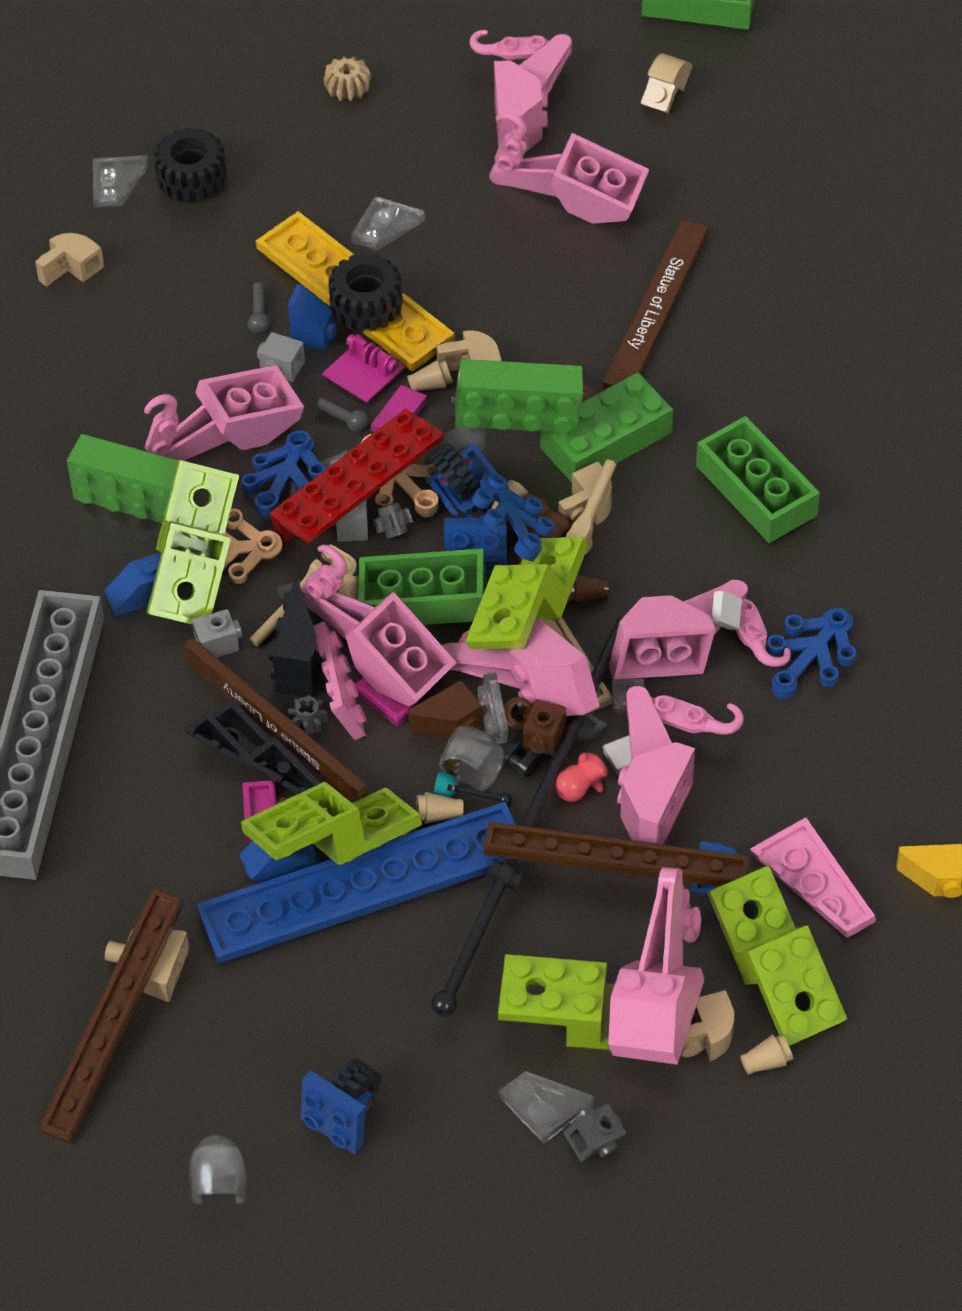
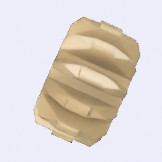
(347, 78)

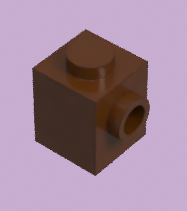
(544, 727)

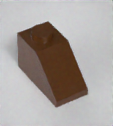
(446, 712)

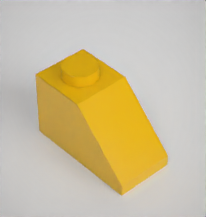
(933, 868)

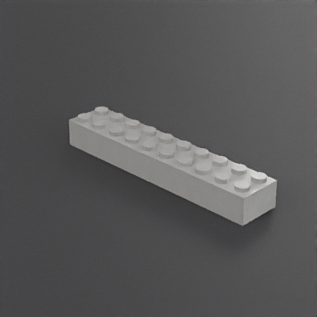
(43, 722)

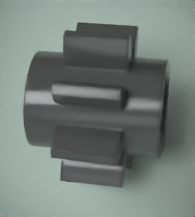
(392, 520)
(308, 714)

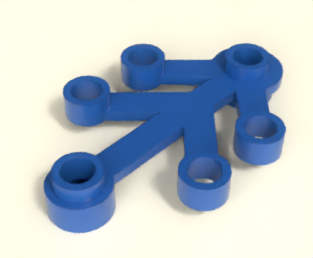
(298, 445)
(495, 488)
(811, 648)

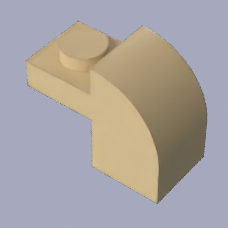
(666, 77)
(72, 254)
(473, 347)
(582, 487)
(712, 1026)

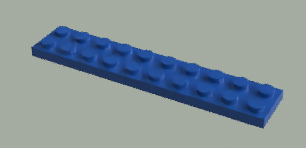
(337, 893)

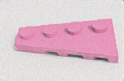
(339, 685)
(811, 871)

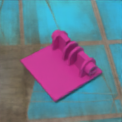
(363, 368)

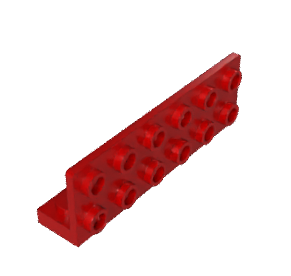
(354, 477)

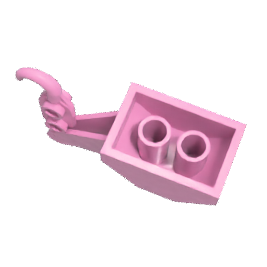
(525, 86)
(584, 177)
(237, 407)
(675, 636)
(384, 640)
(543, 670)
(661, 770)
(653, 999)

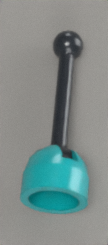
(448, 786)

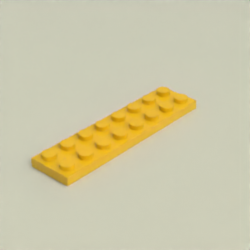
(311, 255)

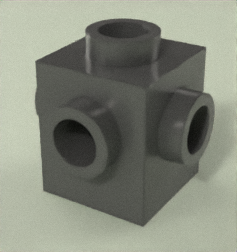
(595, 1132)

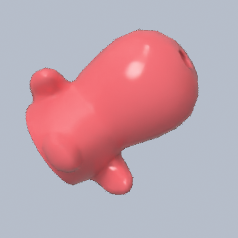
(576, 779)

